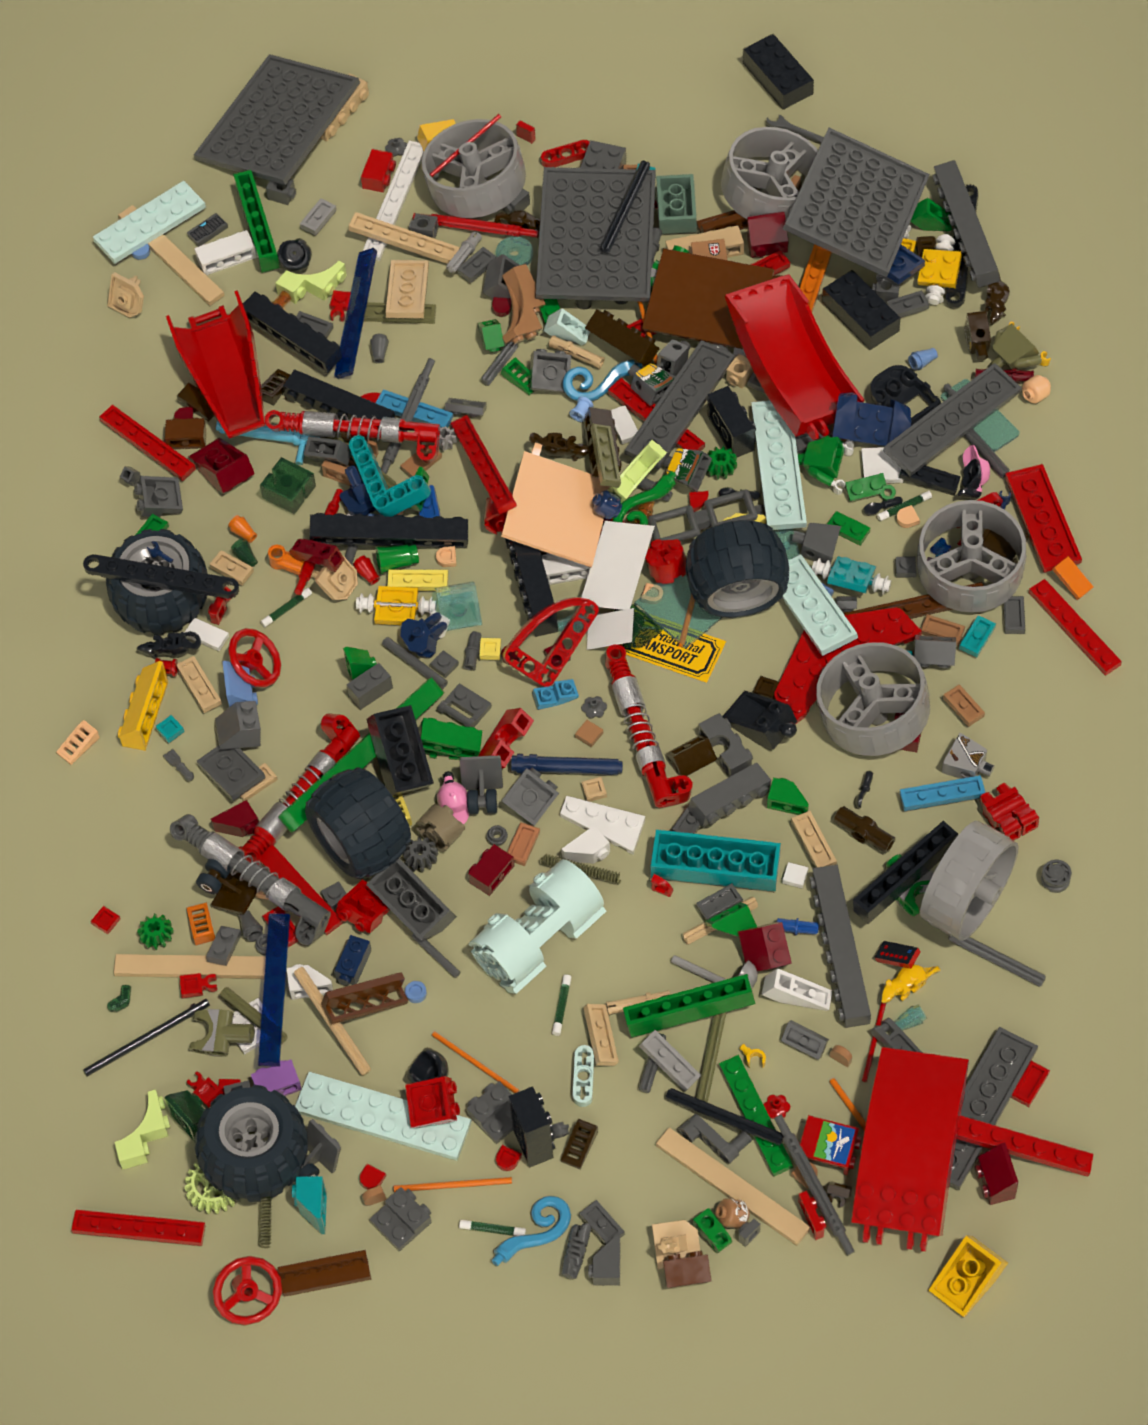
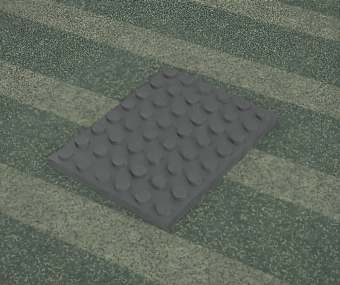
(277, 119)
(856, 202)
(573, 223)

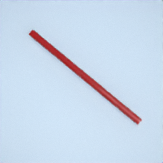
(472, 139)
(873, 1044)

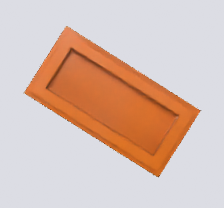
(1072, 578)

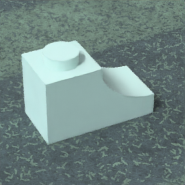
(566, 327)

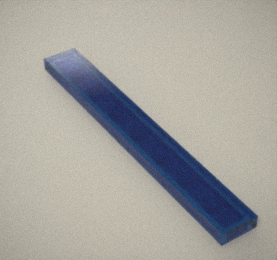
(356, 312)
(274, 990)

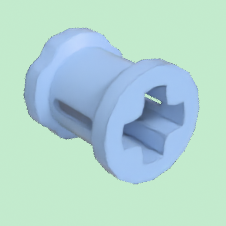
(580, 410)

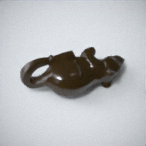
(520, 218)
(997, 296)
(556, 445)

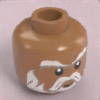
(732, 1213)

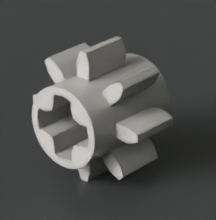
(446, 439)

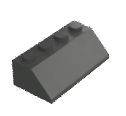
(411, 900)

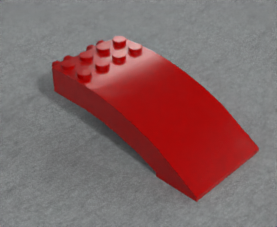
(789, 354)
(909, 1144)

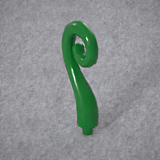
(660, 490)

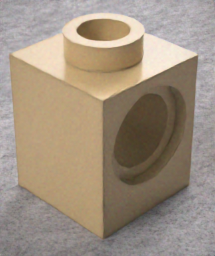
(742, 365)

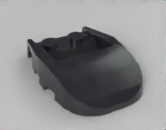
(902, 386)

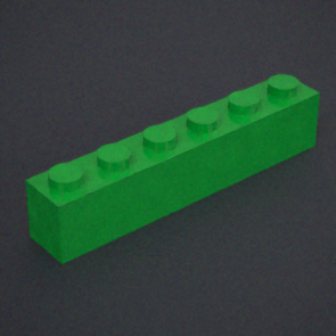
(256, 221)
(689, 1005)

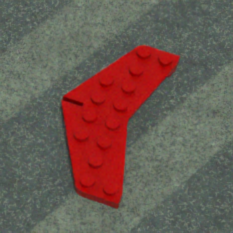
(803, 671)

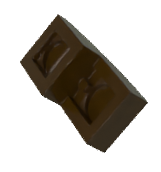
(193, 398)

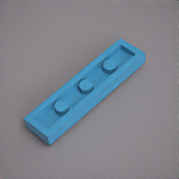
(424, 413)
(942, 793)

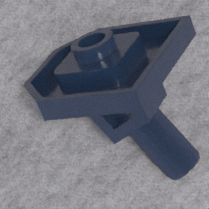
(356, 497)

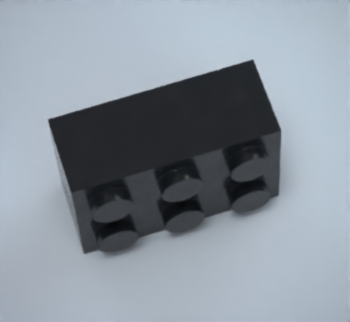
(731, 421)

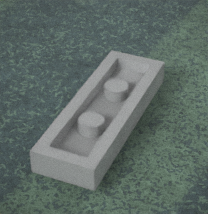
(669, 1060)

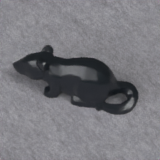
(174, 644)

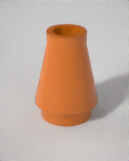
(241, 527)

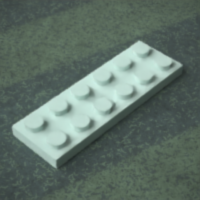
(149, 222)
(816, 608)

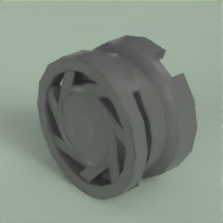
(1056, 876)

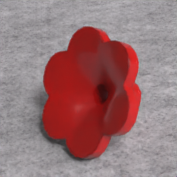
(776, 1106)

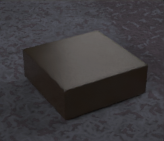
(766, 687)

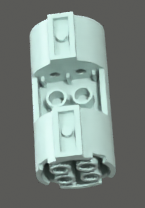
(511, 947)

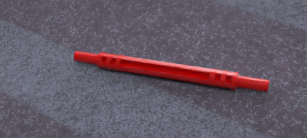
(484, 226)
(308, 567)

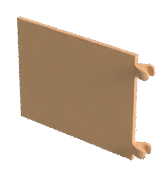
(555, 509)

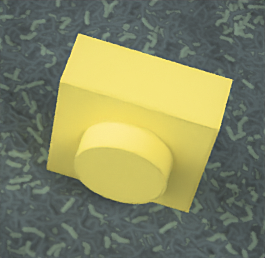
(490, 648)

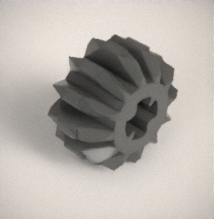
(424, 847)

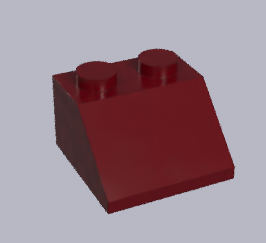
(766, 234)
(765, 946)
(997, 1175)

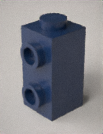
(353, 960)

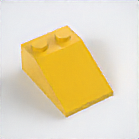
(967, 1275)

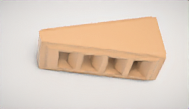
(82, 746)

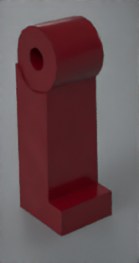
(317, 553)

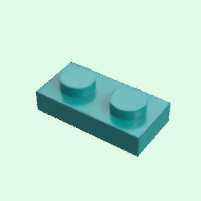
(977, 636)

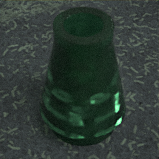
(243, 552)

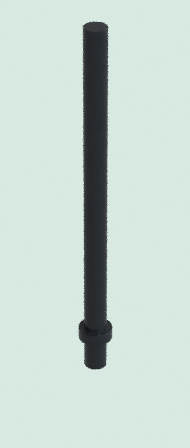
(146, 1037)

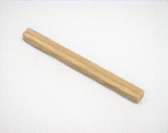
(337, 1028)

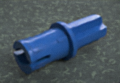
(797, 926)

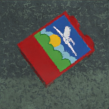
(830, 1142)

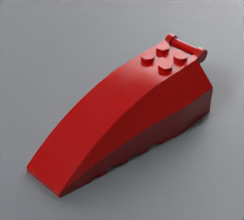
(224, 366)

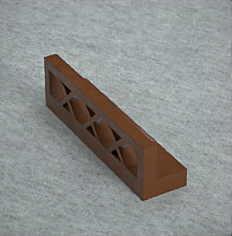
(722, 221)
(361, 992)
(324, 1273)

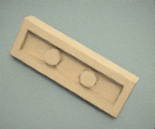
(199, 684)
(813, 840)
(601, 1034)

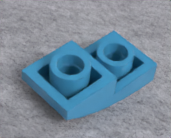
(558, 694)

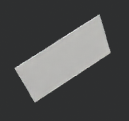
(611, 629)

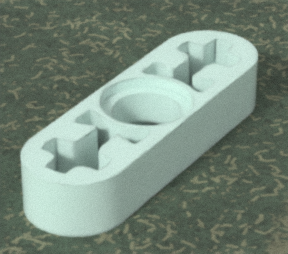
(588, 1084)

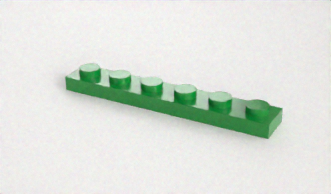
(754, 1110)

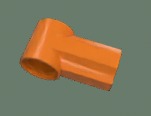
(284, 562)

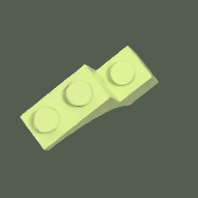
(318, 284)
(638, 469)
(134, 1147)

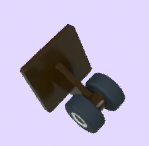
(230, 893)

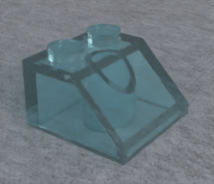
(459, 605)

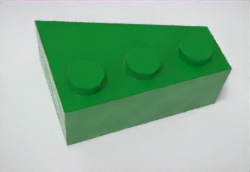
(449, 739)

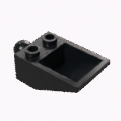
(762, 719)

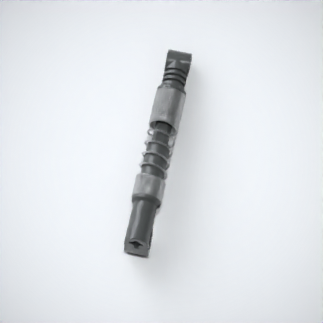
(277, 890)

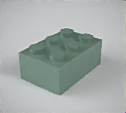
(676, 203)

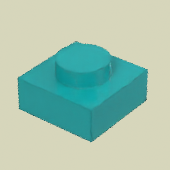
(169, 729)

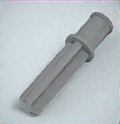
(467, 247)

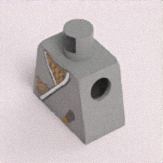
(966, 759)

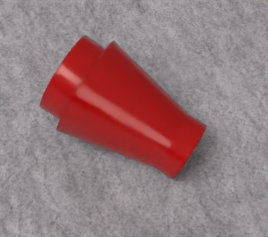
(366, 569)

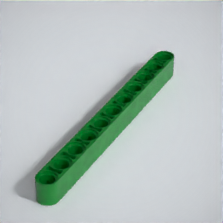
(359, 755)

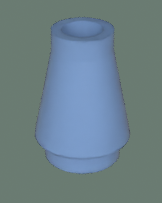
(921, 358)

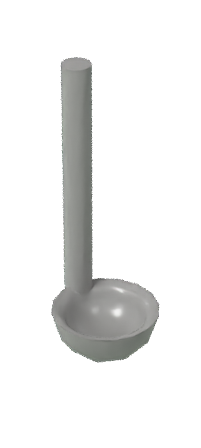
(749, 969)

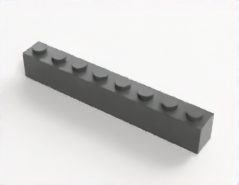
(966, 224)
(841, 946)

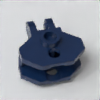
(421, 635)

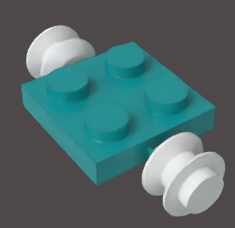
(851, 575)

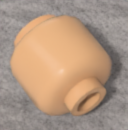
(1036, 389)

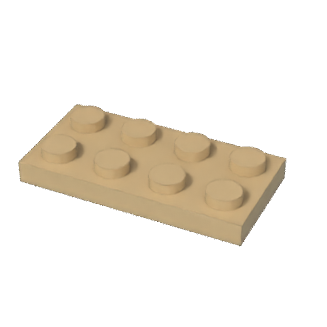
(407, 289)

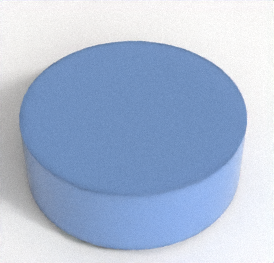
(142, 253)
(415, 992)

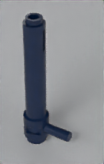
(571, 765)

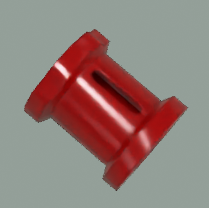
(170, 666)

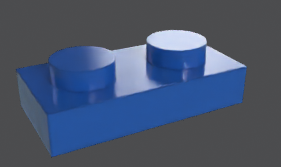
(430, 506)

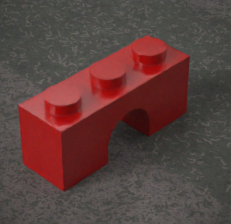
(511, 726)

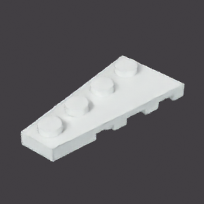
(615, 825)

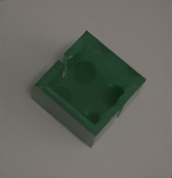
(291, 485)

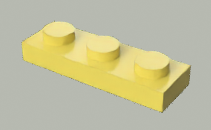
(422, 579)

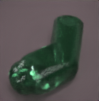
(122, 1001)

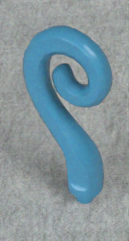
(617, 372)
(511, 1246)

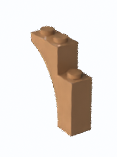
(524, 305)

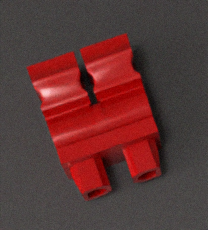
(1005, 808)

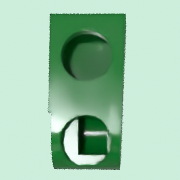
(712, 1230)

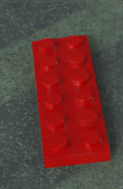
(1042, 516)

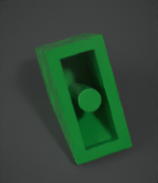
(930, 216)
(491, 335)
(357, 661)
(786, 797)
(733, 919)

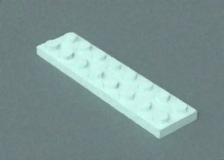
(778, 469)
(377, 1116)

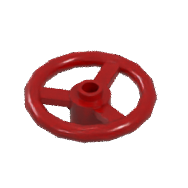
(253, 659)
(246, 1290)

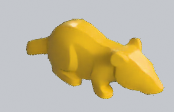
(907, 981)

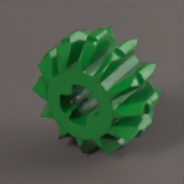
(722, 462)
(155, 931)

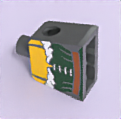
(650, 382)
(689, 467)

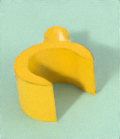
(751, 1053)

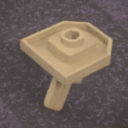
(125, 295)
(337, 584)
(674, 1238)

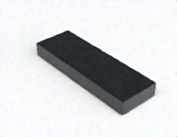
(933, 479)

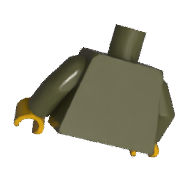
(1016, 350)

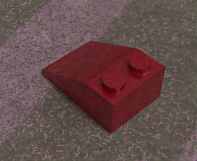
(222, 465)

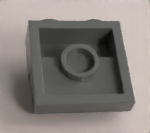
(549, 370)
(158, 495)
(531, 795)
(492, 1111)
(401, 1218)

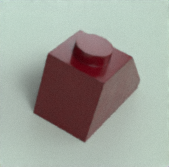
(236, 821)

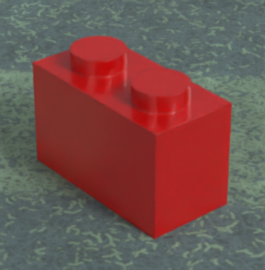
(378, 170)

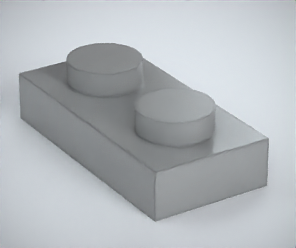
(318, 217)

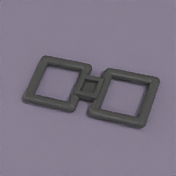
(703, 518)

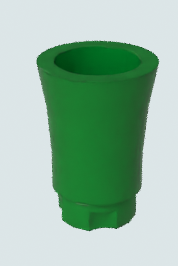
(396, 557)

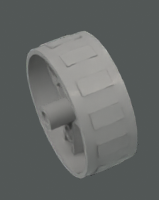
(777, 192)
(476, 194)
(1003, 573)
(877, 699)
(969, 880)

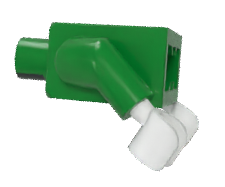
(824, 460)

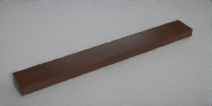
(913, 607)

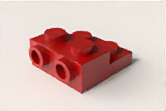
(362, 908)
(432, 1102)

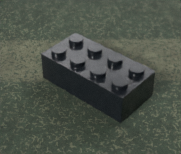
(778, 71)
(861, 310)
(399, 750)
(532, 1126)

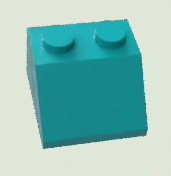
(311, 1199)

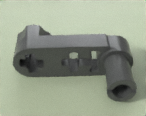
(728, 1152)

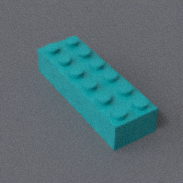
(715, 860)

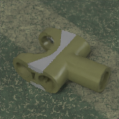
(220, 1032)

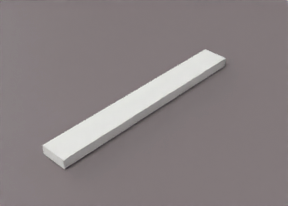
(398, 191)

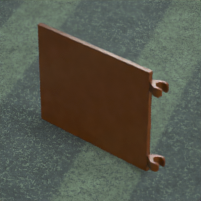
(691, 296)

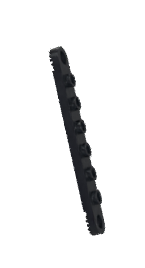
(962, 279)
(161, 576)

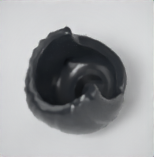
(294, 262)
(428, 1066)

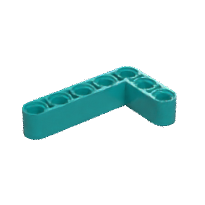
(385, 500)

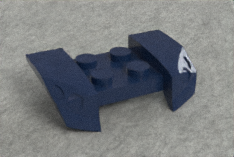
(869, 422)

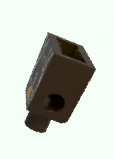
(977, 334)

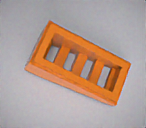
(202, 937)

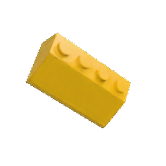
(143, 707)

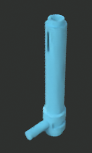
(282, 436)

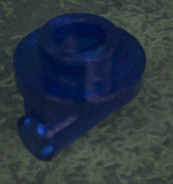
(940, 547)

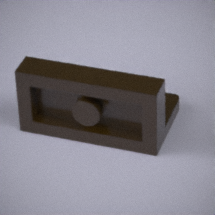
(692, 755)

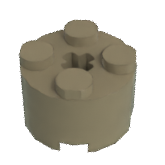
(440, 826)

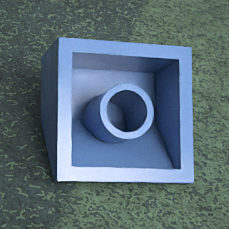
(236, 688)

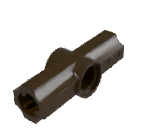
(864, 829)

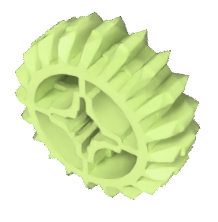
(207, 1199)

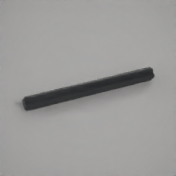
(625, 207)
(724, 1116)

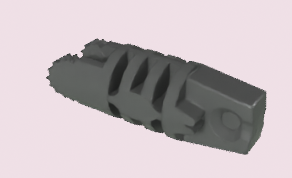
(575, 1250)

